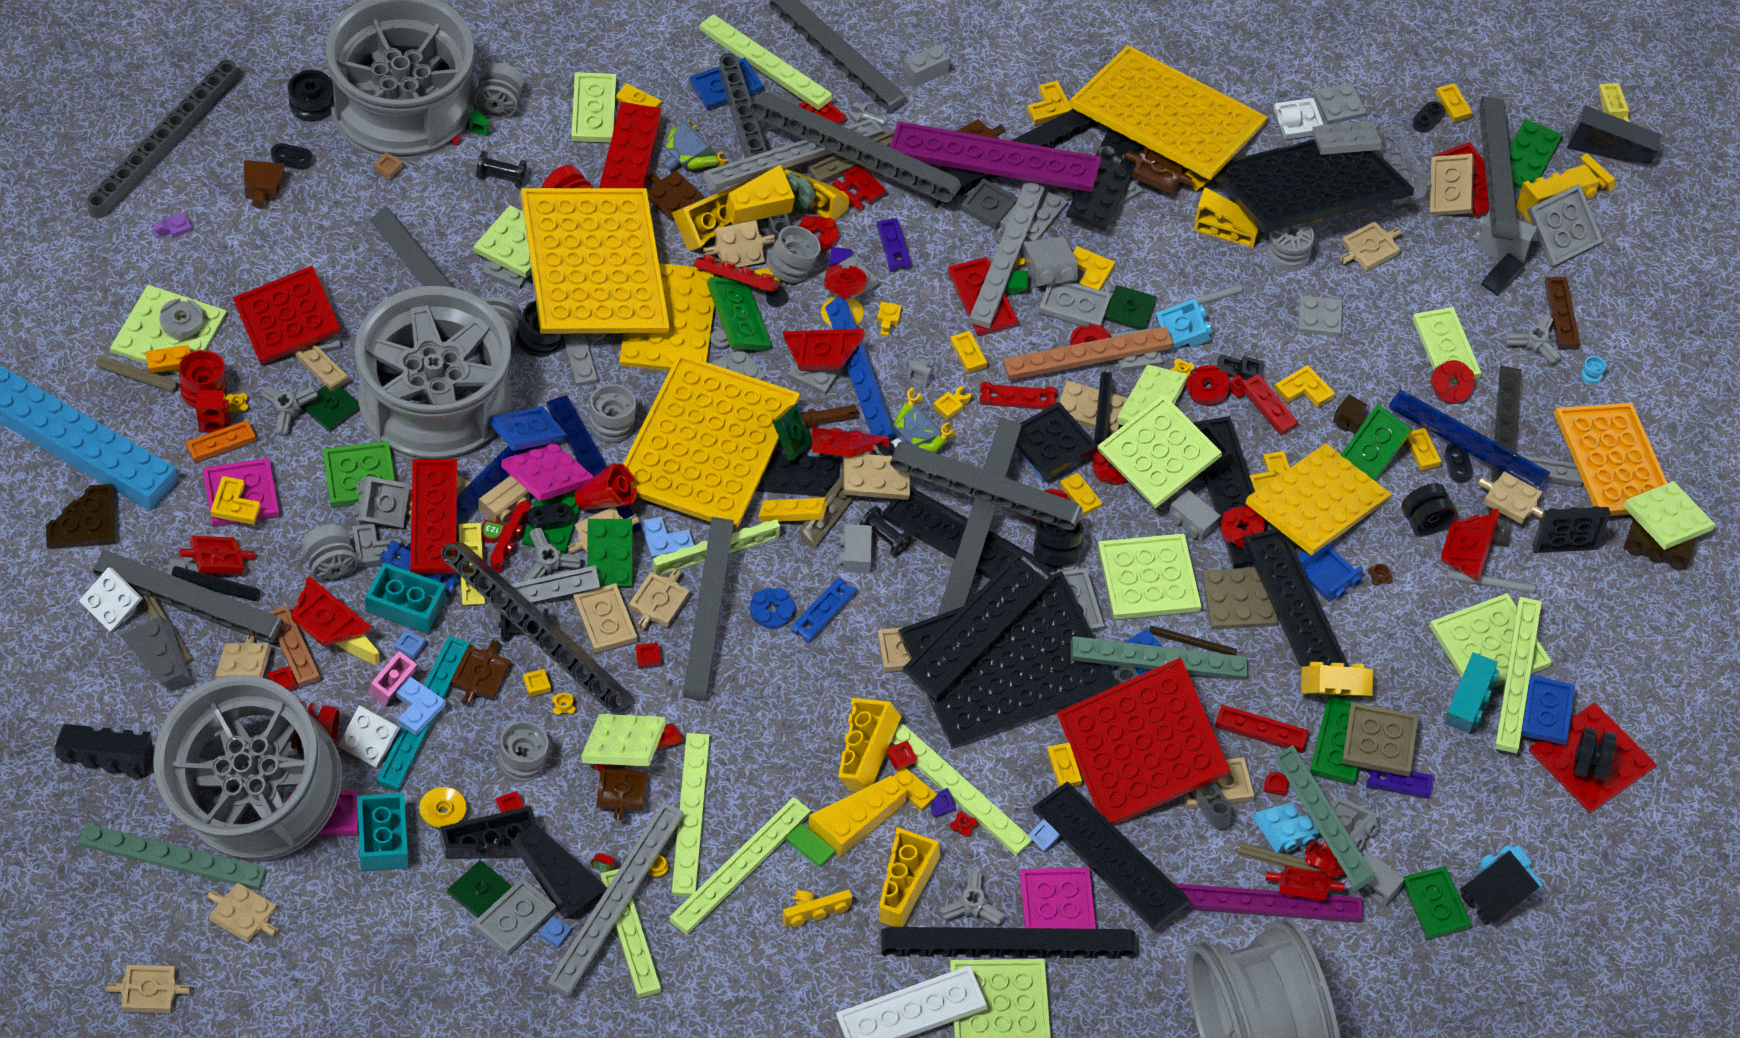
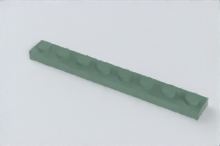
(1151, 657)
(1325, 818)
(172, 856)

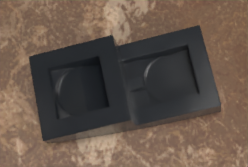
(1502, 274)
(1246, 367)

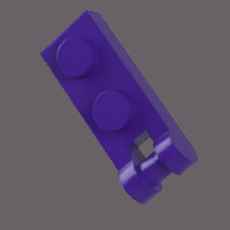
(893, 244)
(1416, 784)

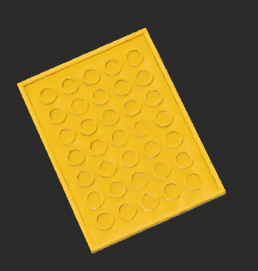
(1168, 112)
(594, 260)
(707, 440)

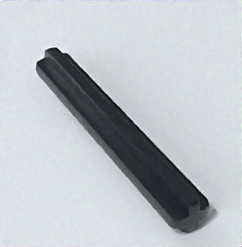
(1103, 407)
(216, 583)

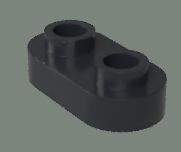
(1428, 115)
(292, 156)
(1459, 463)
(549, 516)

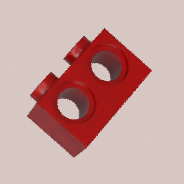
(212, 410)

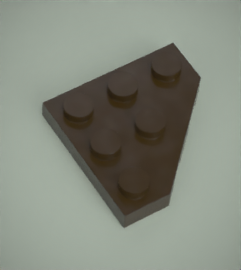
(85, 521)

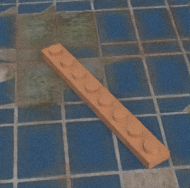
(1087, 353)

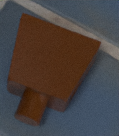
(262, 181)

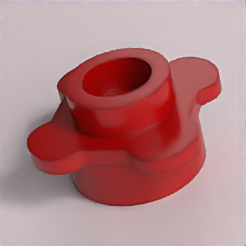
(1234, 389)
(964, 830)

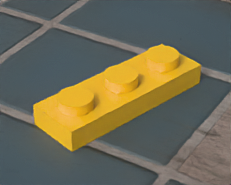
(793, 509)
(817, 909)

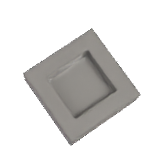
(919, 373)

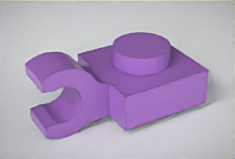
(173, 225)

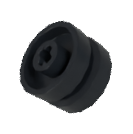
(310, 95)
(1429, 509)
(1057, 545)
(1594, 754)

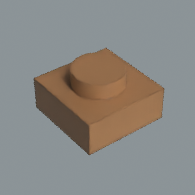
(388, 165)

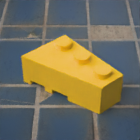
(761, 198)
(1224, 220)
(1337, 680)

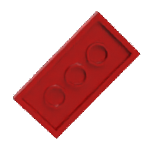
(1480, 196)
(968, 281)

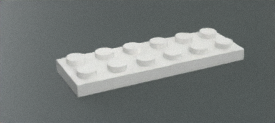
(915, 1007)

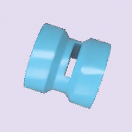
(1593, 370)

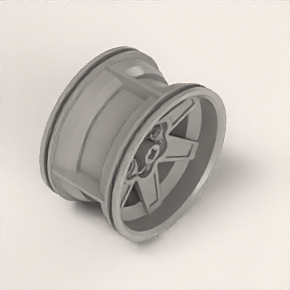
(412, 105)
(427, 340)
(218, 708)
(1261, 989)

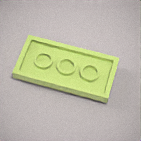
(593, 107)
(1445, 339)
(1151, 386)

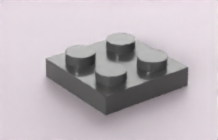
(988, 203)

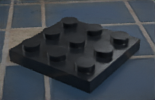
(1054, 440)
(1571, 529)

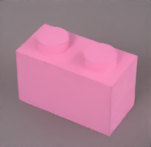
(391, 678)

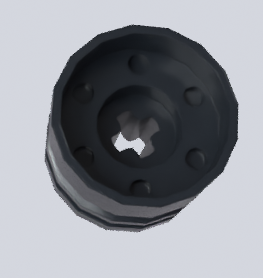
(530, 337)

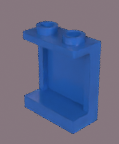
(1330, 572)

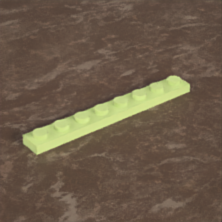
(766, 62)
(1518, 675)
(964, 793)
(692, 806)
(739, 866)

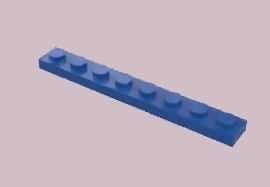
(862, 374)

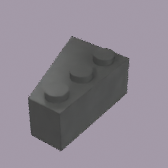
(159, 651)

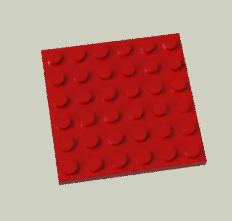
(1143, 742)

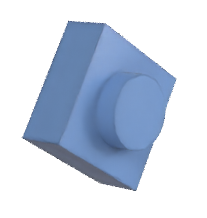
(409, 644)
(1044, 835)
(555, 932)

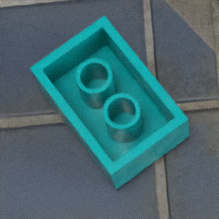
(405, 598)
(1472, 693)
(382, 831)

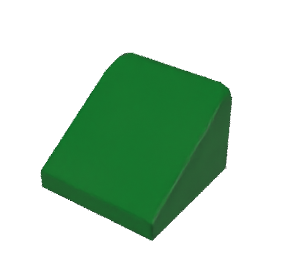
(478, 123)
(1017, 283)

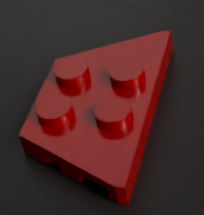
(822, 347)
(845, 443)
(1469, 543)
(326, 616)

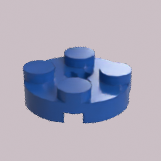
(776, 597)

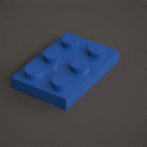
(709, 86)
(527, 428)
(1548, 710)

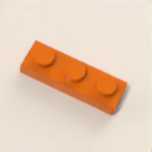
(220, 441)

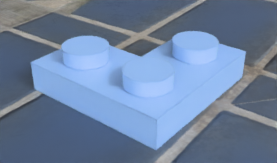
(659, 541)
(422, 702)

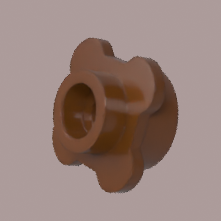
(1380, 569)

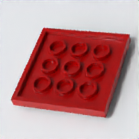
(286, 315)
(1627, 765)

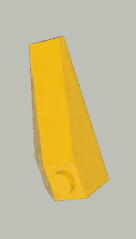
(829, 200)

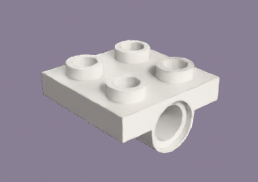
(1297, 117)
(111, 599)
(368, 736)

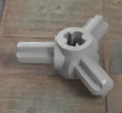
(1536, 339)
(287, 405)
(546, 550)
(974, 894)

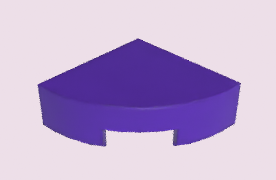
(839, 255)
(942, 803)

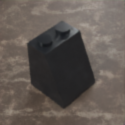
(1498, 888)

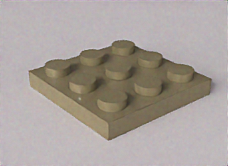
(1237, 599)
(1380, 739)

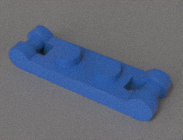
(395, 548)
(823, 609)

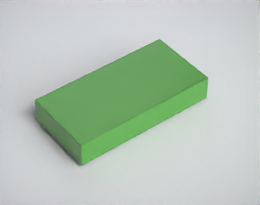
(810, 845)

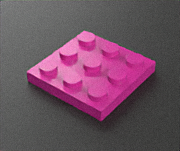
(546, 471)
(257, 487)
(1057, 898)

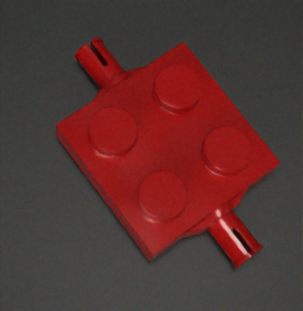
(216, 554)
(1304, 883)

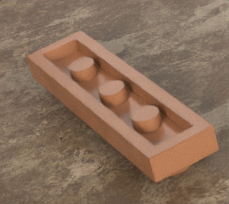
(295, 650)

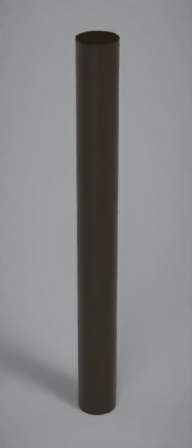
(1193, 641)

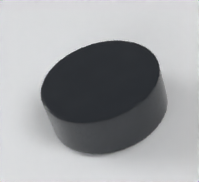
(776, 298)

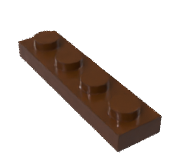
(1562, 313)

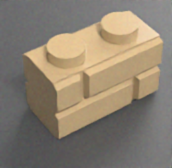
(502, 500)

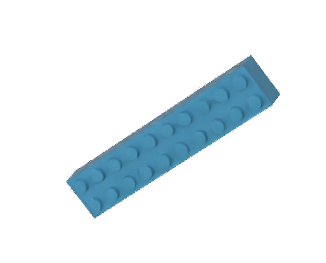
(83, 442)

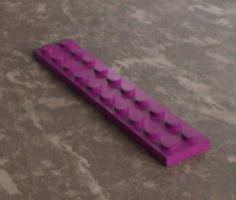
(997, 156)

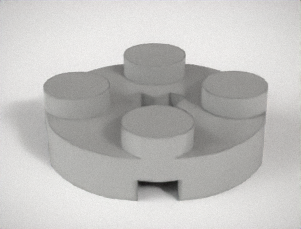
(181, 329)

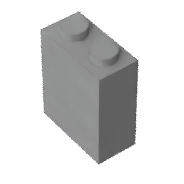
(1501, 247)
(1050, 261)

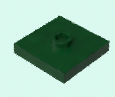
(1130, 308)
(331, 407)
(792, 432)
(478, 889)

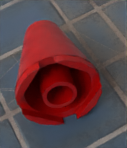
(607, 489)

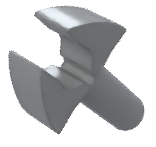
(864, 115)

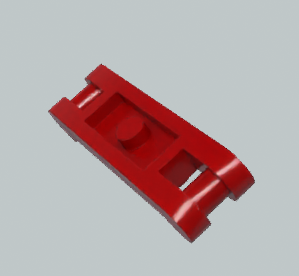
(1017, 396)
(506, 542)

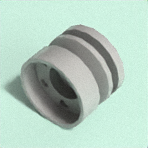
(498, 89)
(1290, 247)
(793, 254)
(509, 313)
(612, 413)
(329, 553)
(522, 751)

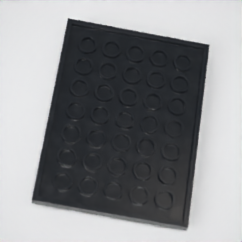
(1302, 185)
(1020, 673)

